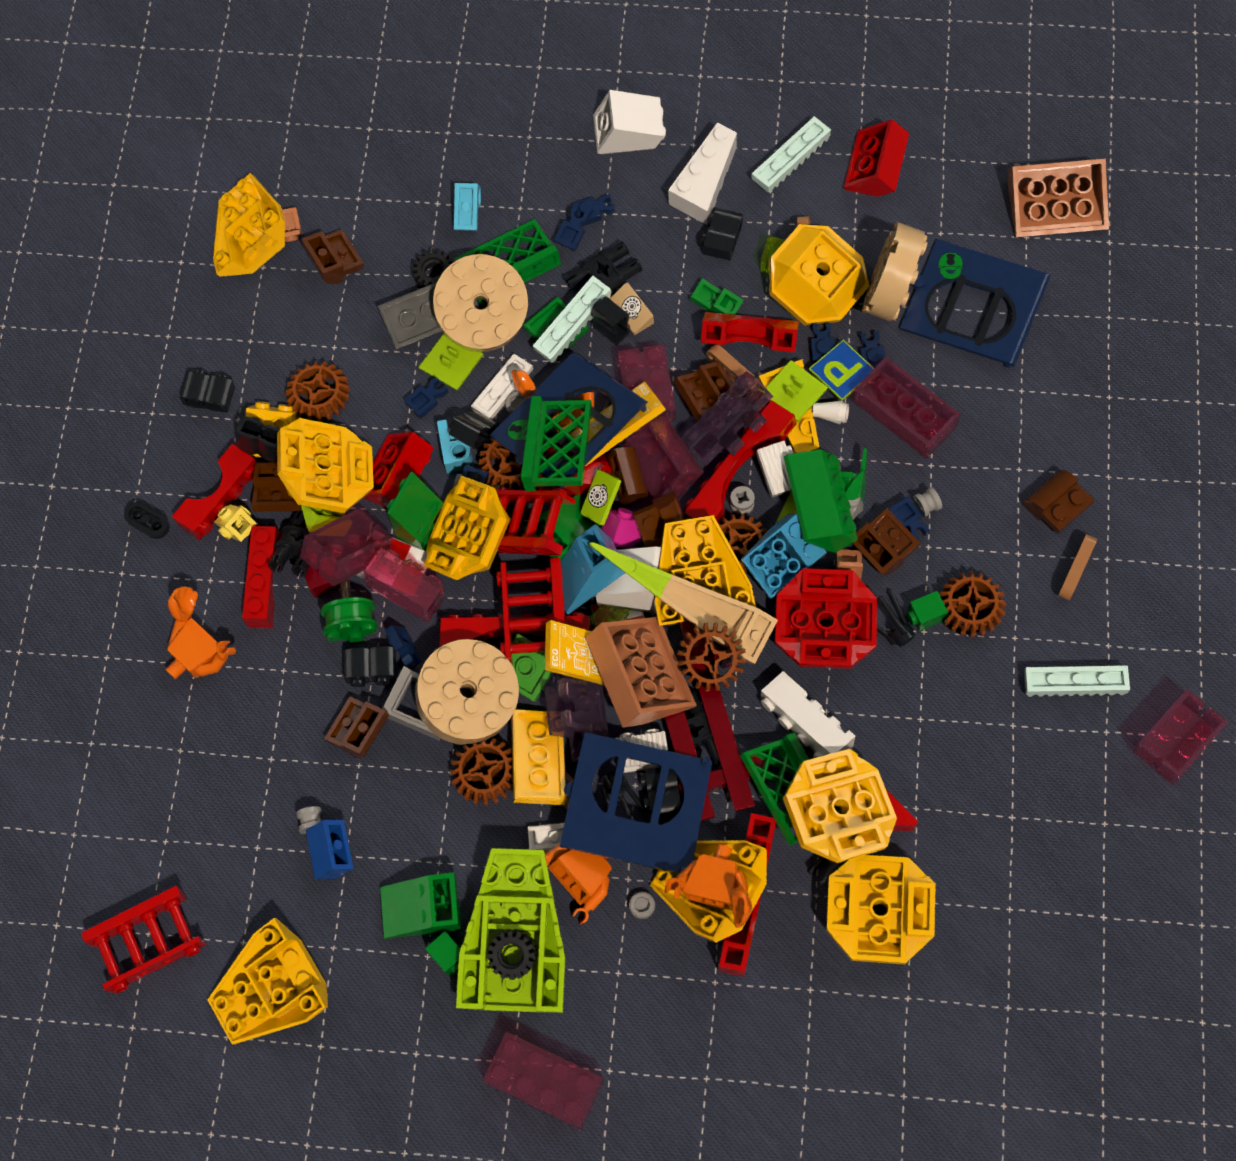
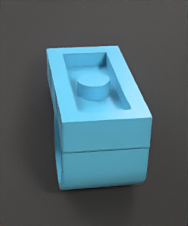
(466, 206)
(451, 447)

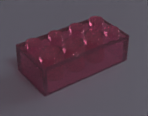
(906, 407)
(543, 1081)

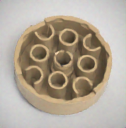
(894, 272)
(485, 279)
(471, 666)

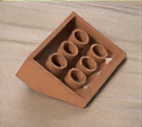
(1058, 197)
(639, 670)

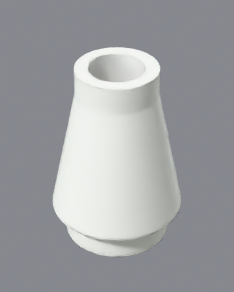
(832, 411)

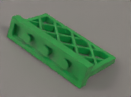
(535, 262)
(535, 445)
(792, 756)

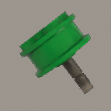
(348, 617)

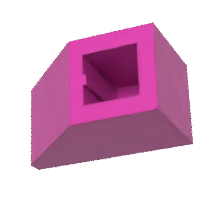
(622, 528)

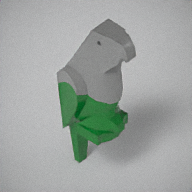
(855, 486)

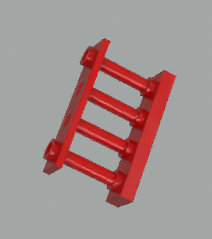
(528, 542)
(554, 598)
(123, 925)

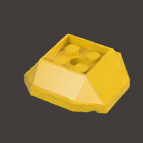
(806, 292)
(324, 465)
(467, 530)
(859, 793)
(898, 887)

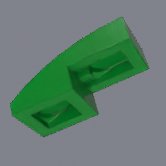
(714, 299)

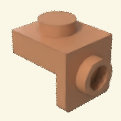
(292, 224)
(849, 561)

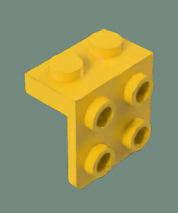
(272, 416)

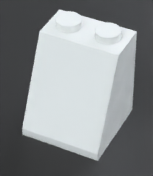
(628, 122)
(626, 591)

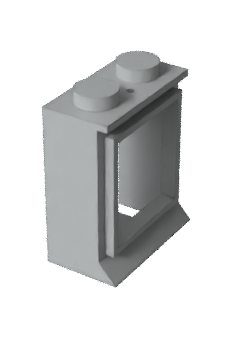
(397, 695)

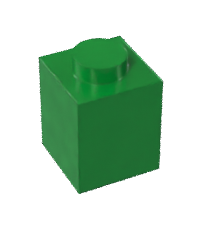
(927, 611)
(445, 953)

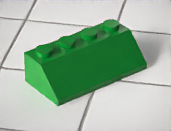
(821, 499)

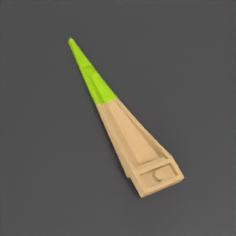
(700, 604)

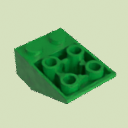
(414, 512)
(568, 526)
(421, 906)

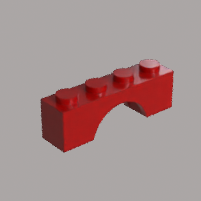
(728, 328)
(199, 515)
(258, 597)

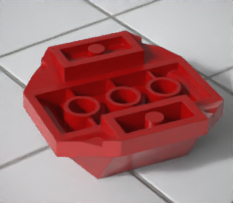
(828, 596)

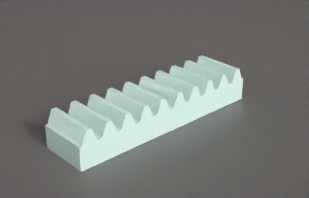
(791, 154)
(571, 320)
(1076, 680)

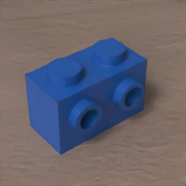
(329, 849)

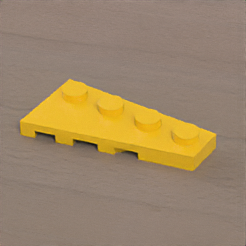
(804, 434)

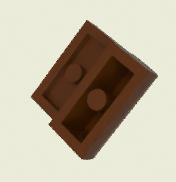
(332, 255)
(703, 387)
(627, 468)
(270, 491)
(1058, 501)
(652, 518)
(886, 542)
(356, 727)

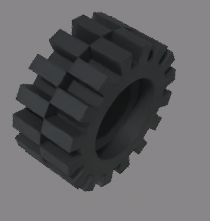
(426, 262)
(500, 965)

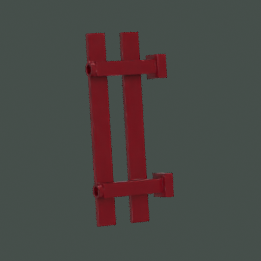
(733, 771)

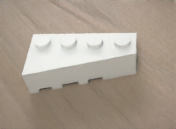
(702, 178)
(805, 717)

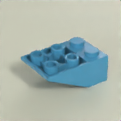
(780, 555)
(587, 570)

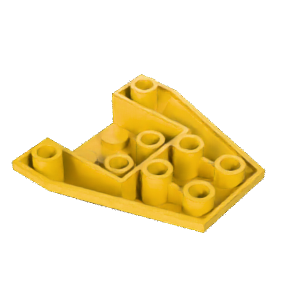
(247, 228)
(703, 556)
(708, 920)
(269, 986)

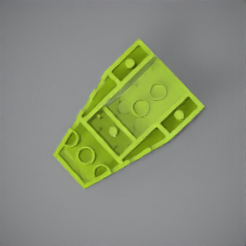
(513, 896)

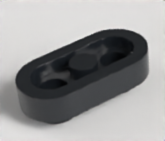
(148, 520)

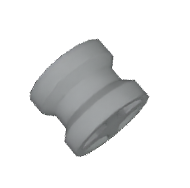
(927, 501)
(742, 506)
(308, 817)

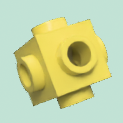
(234, 522)

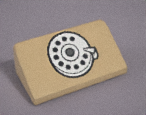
(639, 314)

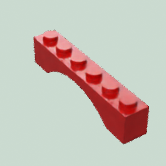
(713, 491)
(487, 628)
(737, 946)

